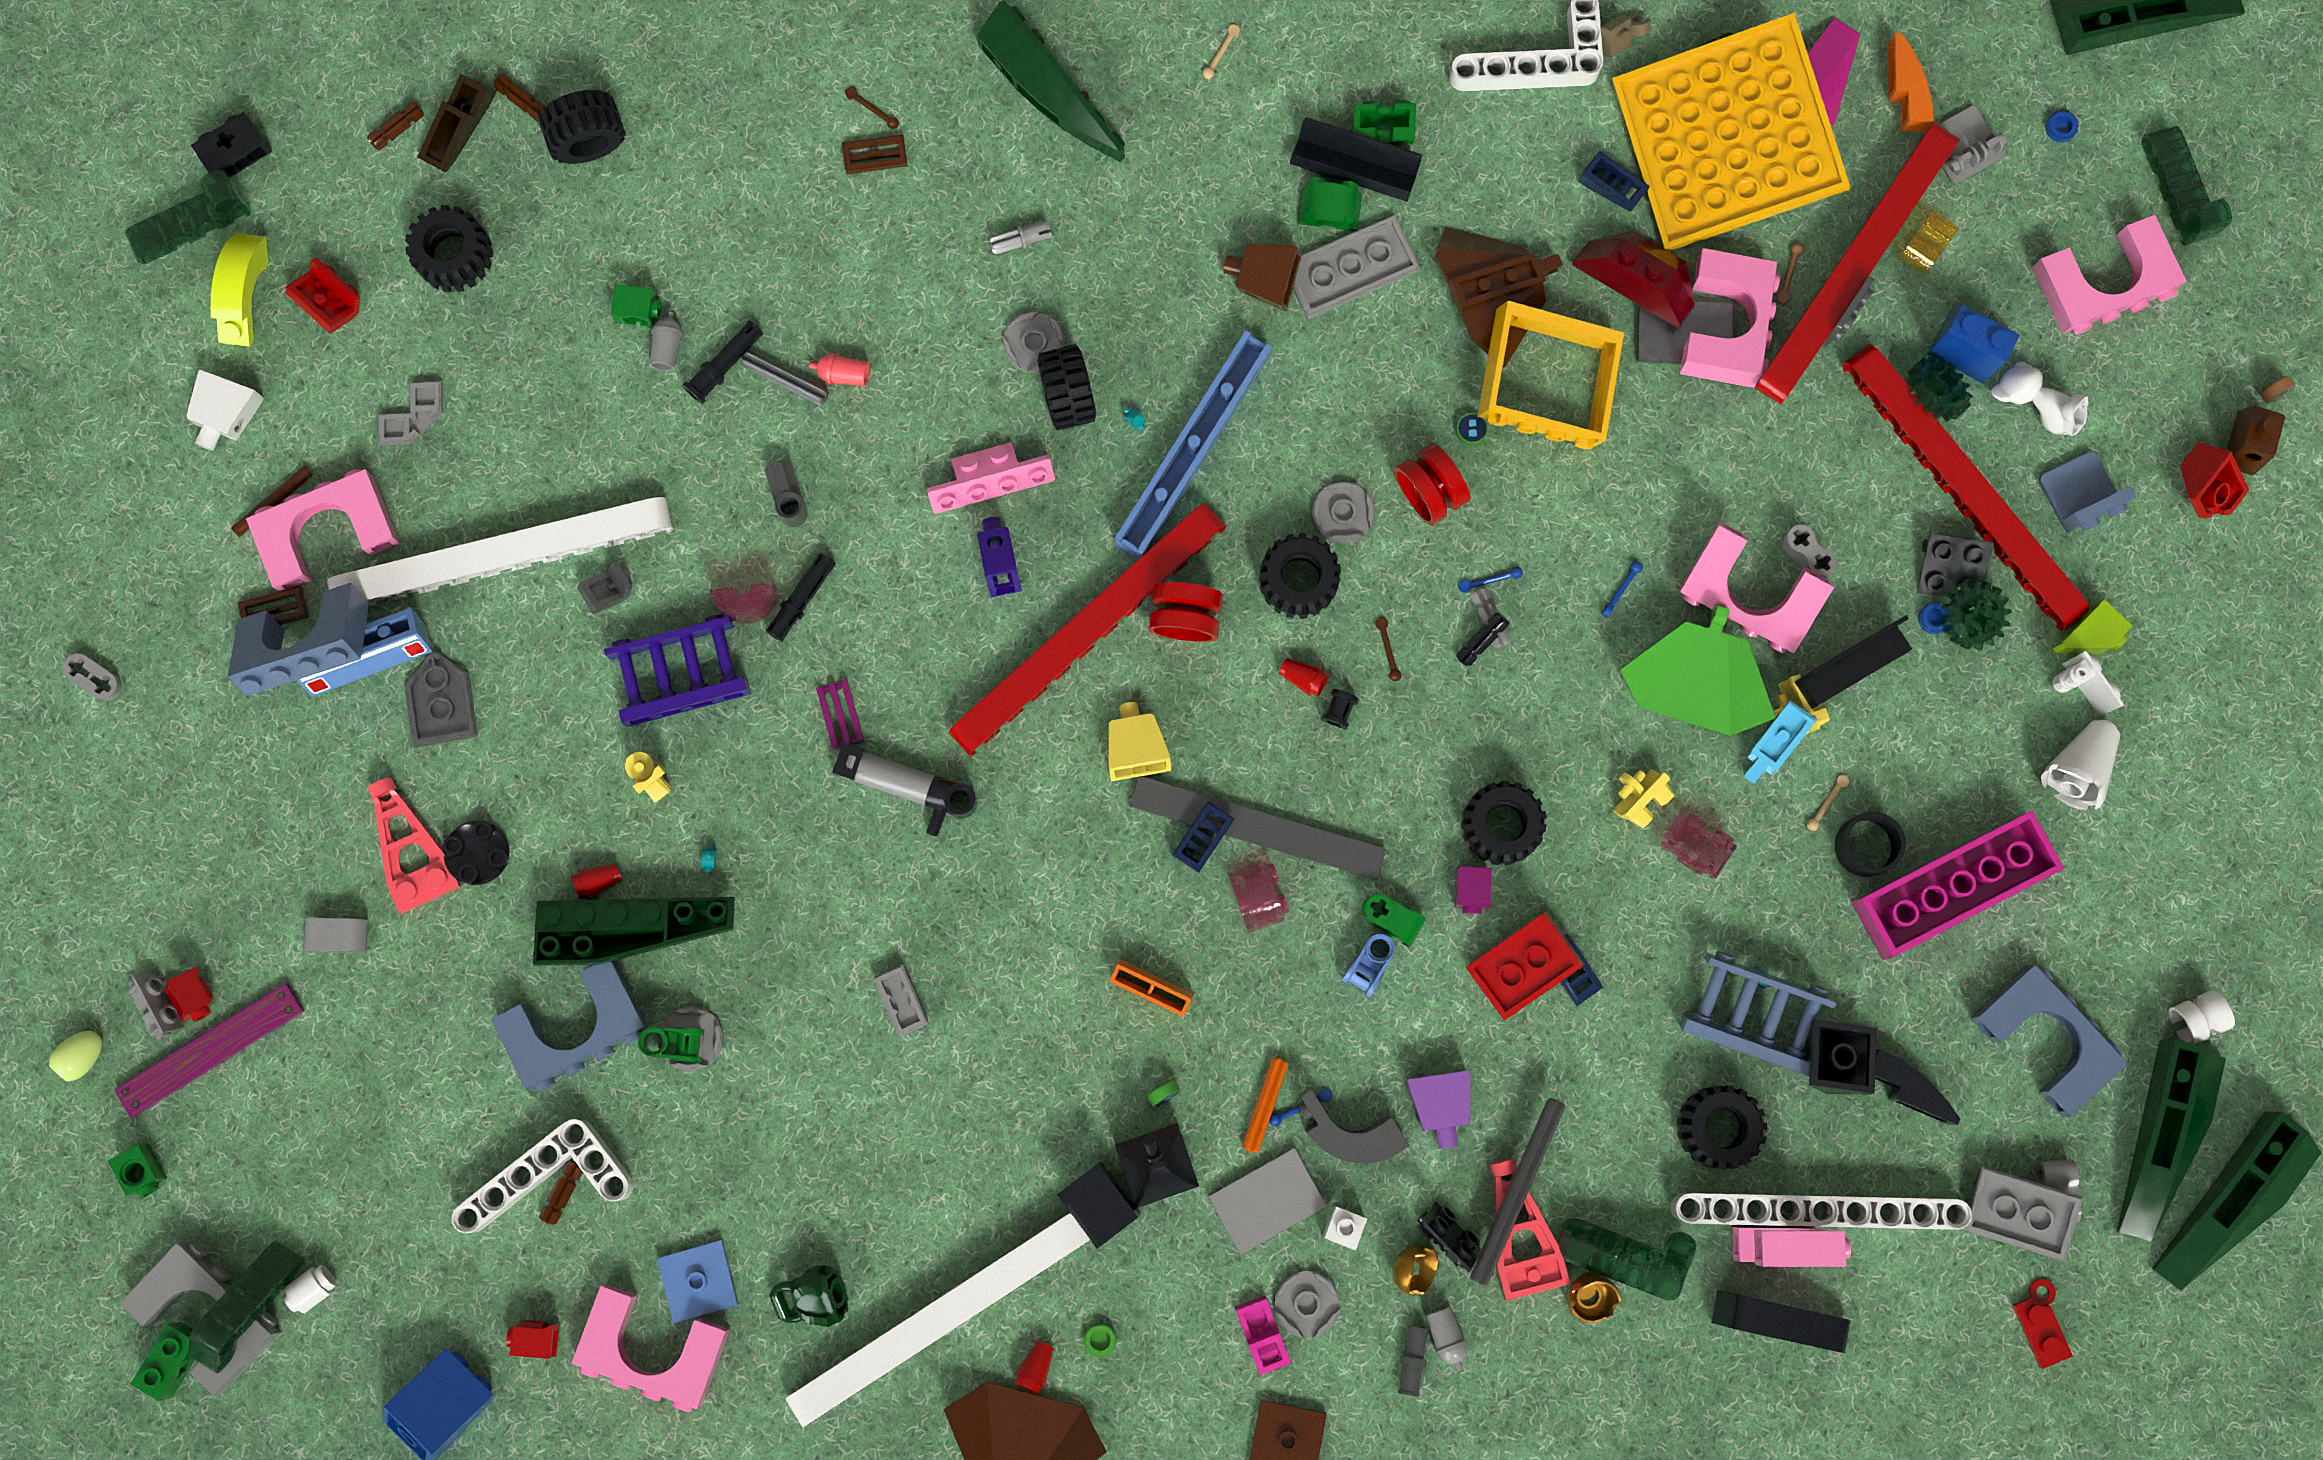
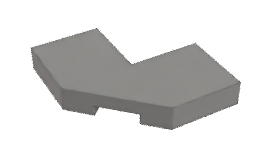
(407, 427)

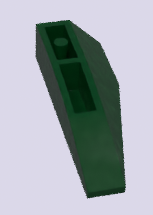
(2103, 23)
(1042, 81)
(621, 928)
(2170, 1133)
(2242, 1197)

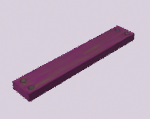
(209, 1050)

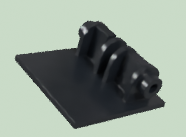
(1952, 562)
(1461, 1245)

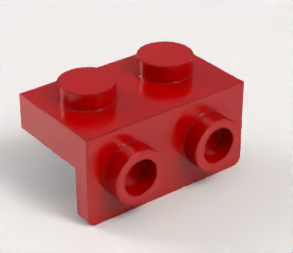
(325, 296)

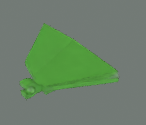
(1701, 678)

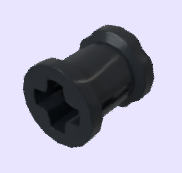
(1340, 709)

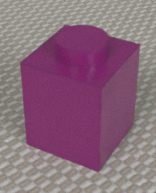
(1473, 889)

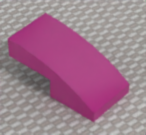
(1262, 1335)

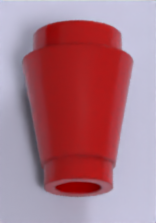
(1305, 676)
(595, 880)
(1035, 1367)

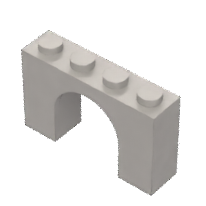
(187, 1270)

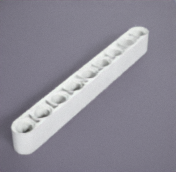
(1835, 1215)

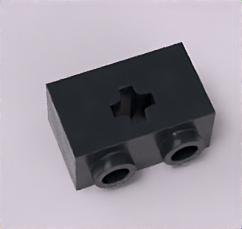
(246, 146)

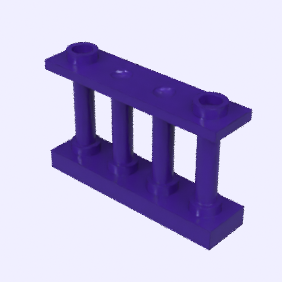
(699, 693)

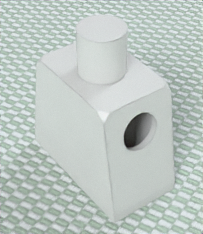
(220, 408)

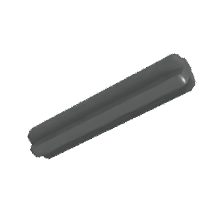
(785, 377)

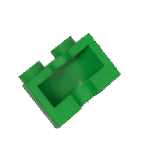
(1386, 124)
(1330, 204)

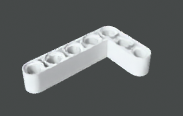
(1539, 60)
(541, 1170)

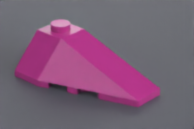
(1831, 63)

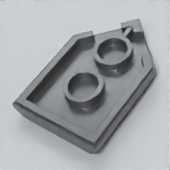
(439, 702)

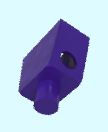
(998, 557)

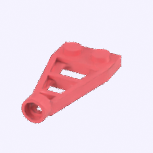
(423, 884)
(1534, 1273)

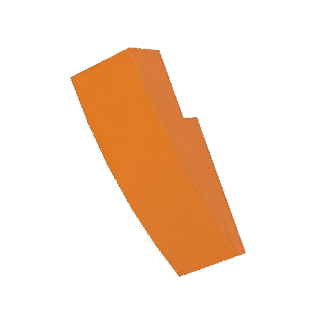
(1909, 86)

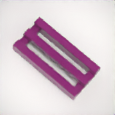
(832, 688)

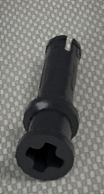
(713, 372)

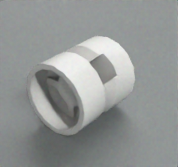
(2203, 1016)

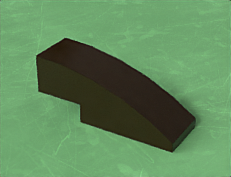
(456, 122)

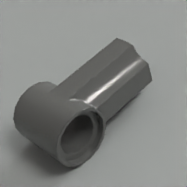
(786, 492)

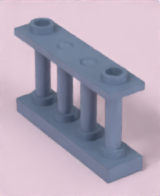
(1763, 1044)

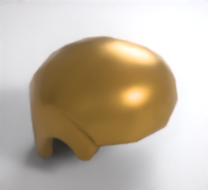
(1403, 1269)
(1586, 1287)

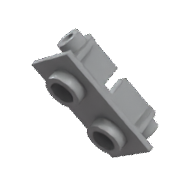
(149, 993)

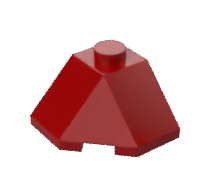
(2213, 480)

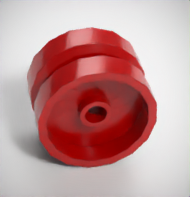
(1432, 484)
(1185, 612)

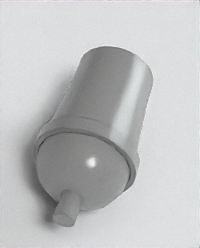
(665, 343)
(1447, 1337)

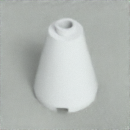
(2084, 766)

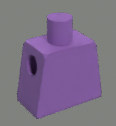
(1441, 1104)

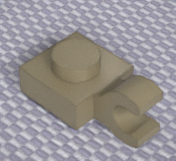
(1618, 33)

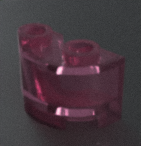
(749, 607)
(1697, 847)
(1258, 896)

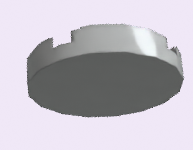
(1029, 336)
(1340, 524)
(710, 1042)
(1300, 1293)

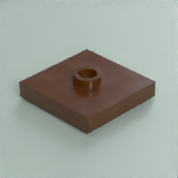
(1287, 1432)

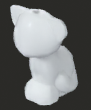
(2057, 410)

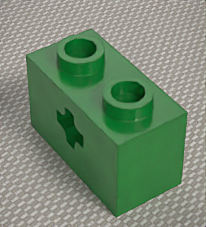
(165, 1363)

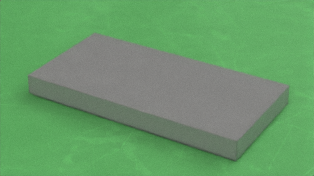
(1353, 266)

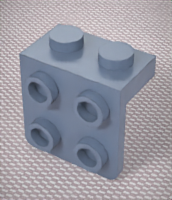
(2083, 493)

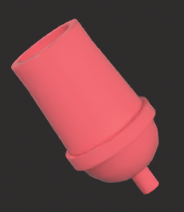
(842, 370)

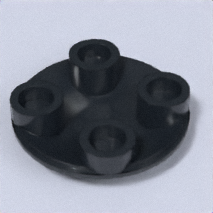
(476, 852)

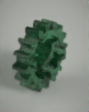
(1939, 388)
(1972, 611)

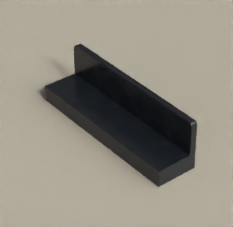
(1356, 159)
(1854, 664)

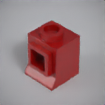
(189, 996)
(533, 1339)

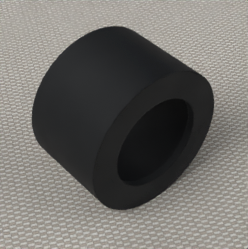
(1894, 832)

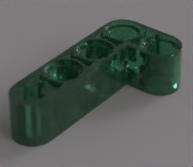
(2183, 187)
(189, 220)
(1628, 1260)
(216, 1334)

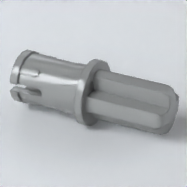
(1020, 237)

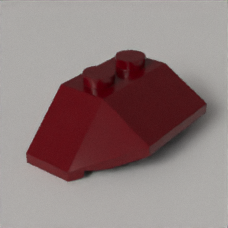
(1640, 273)

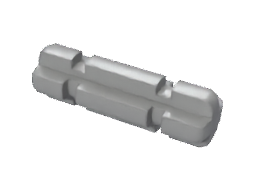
(1486, 609)

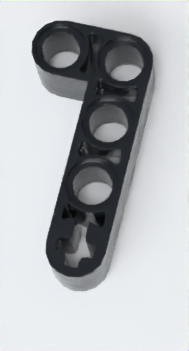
(1780, 1321)

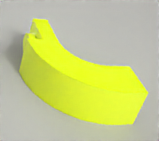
(233, 285)

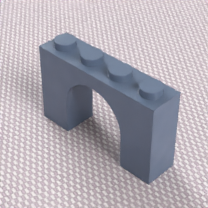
(334, 641)
(617, 1022)
(2092, 1057)

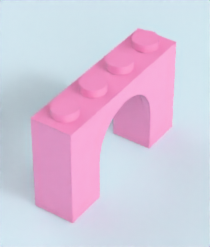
(1750, 284)
(2079, 305)
(278, 527)
(1782, 624)
(1791, 1246)
(603, 1353)

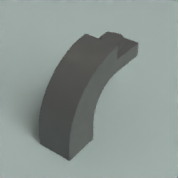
(1360, 1146)

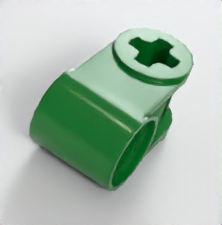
(1398, 919)
(674, 1043)

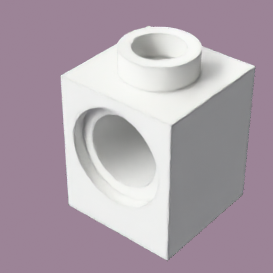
(1344, 1228)

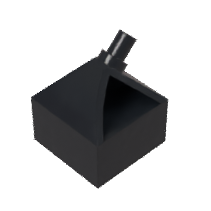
(1156, 1165)

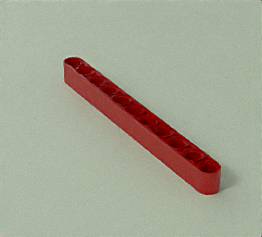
(1857, 263)
(1967, 486)
(1081, 632)

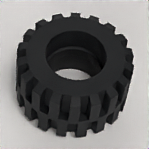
(581, 126)
(435, 228)
(1066, 387)
(1292, 601)
(1523, 803)
(1749, 1121)

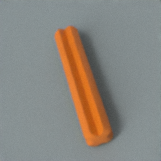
(1265, 1105)

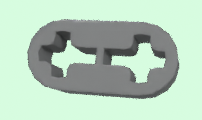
(96, 671)

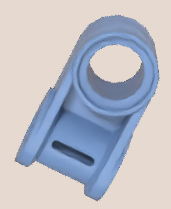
(1369, 966)

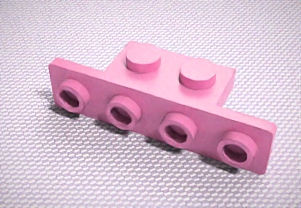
(987, 476)

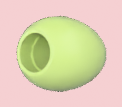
(76, 1055)

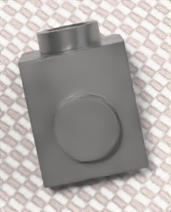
(606, 588)

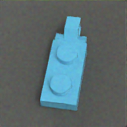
(1779, 740)

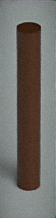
(274, 498)

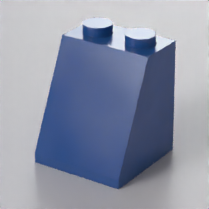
(1973, 343)
(437, 1405)

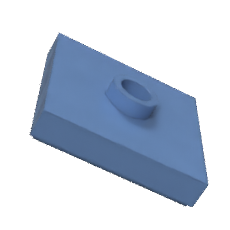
(697, 1281)

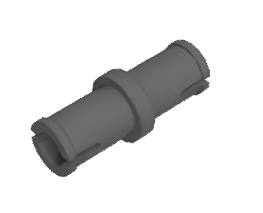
(1413, 1361)

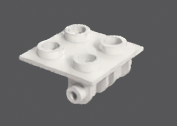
(2086, 674)

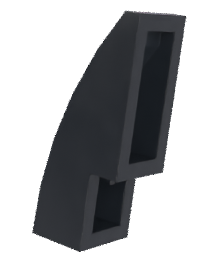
(1913, 1089)

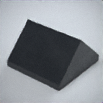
(1842, 1058)
(1099, 1204)

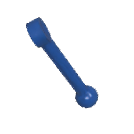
(1636, 567)
(1465, 586)
(1325, 1095)

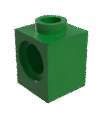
(635, 305)
(124, 1170)

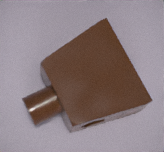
(1266, 272)
(2258, 433)

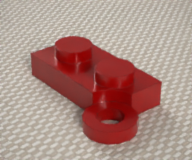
(2042, 1326)

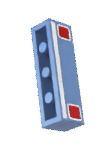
(385, 645)

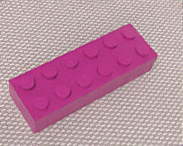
(1957, 885)

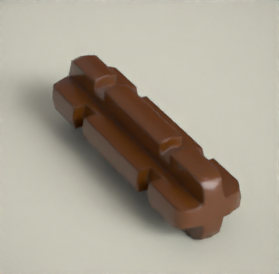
(518, 96)
(395, 125)
(561, 1193)

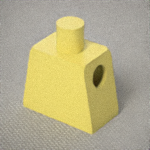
(1136, 745)

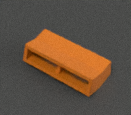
(1154, 981)

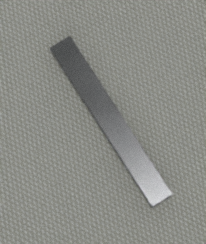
(1261, 828)

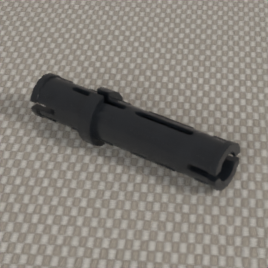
(793, 607)

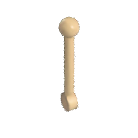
(1233, 31)
(1841, 782)

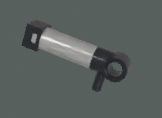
(905, 782)

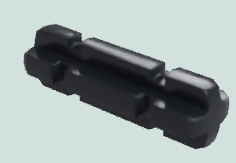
(1482, 639)

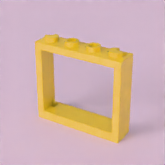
(1567, 329)

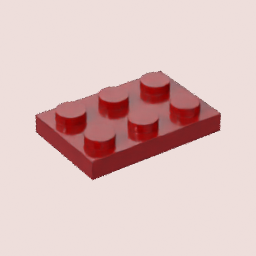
(1525, 965)

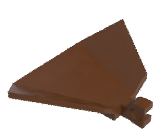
(1488, 274)
(1021, 1425)

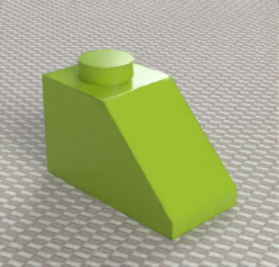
(2096, 632)

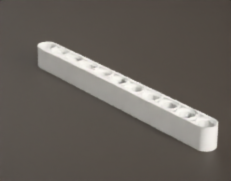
(508, 551)
(936, 1319)

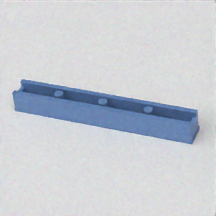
(1193, 445)

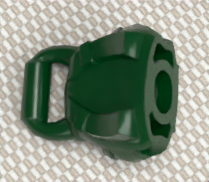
(816, 1296)

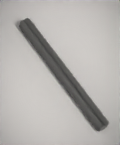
(1517, 1191)

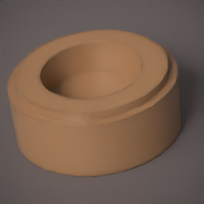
(2277, 389)

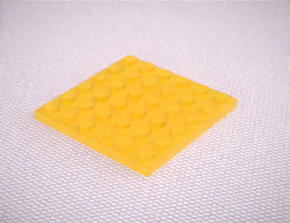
(1731, 133)

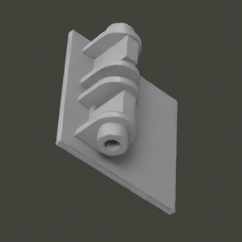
(1976, 146)

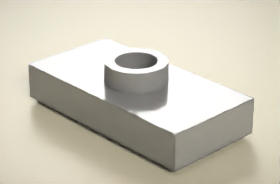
(900, 1001)

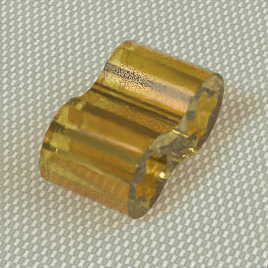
(1928, 242)

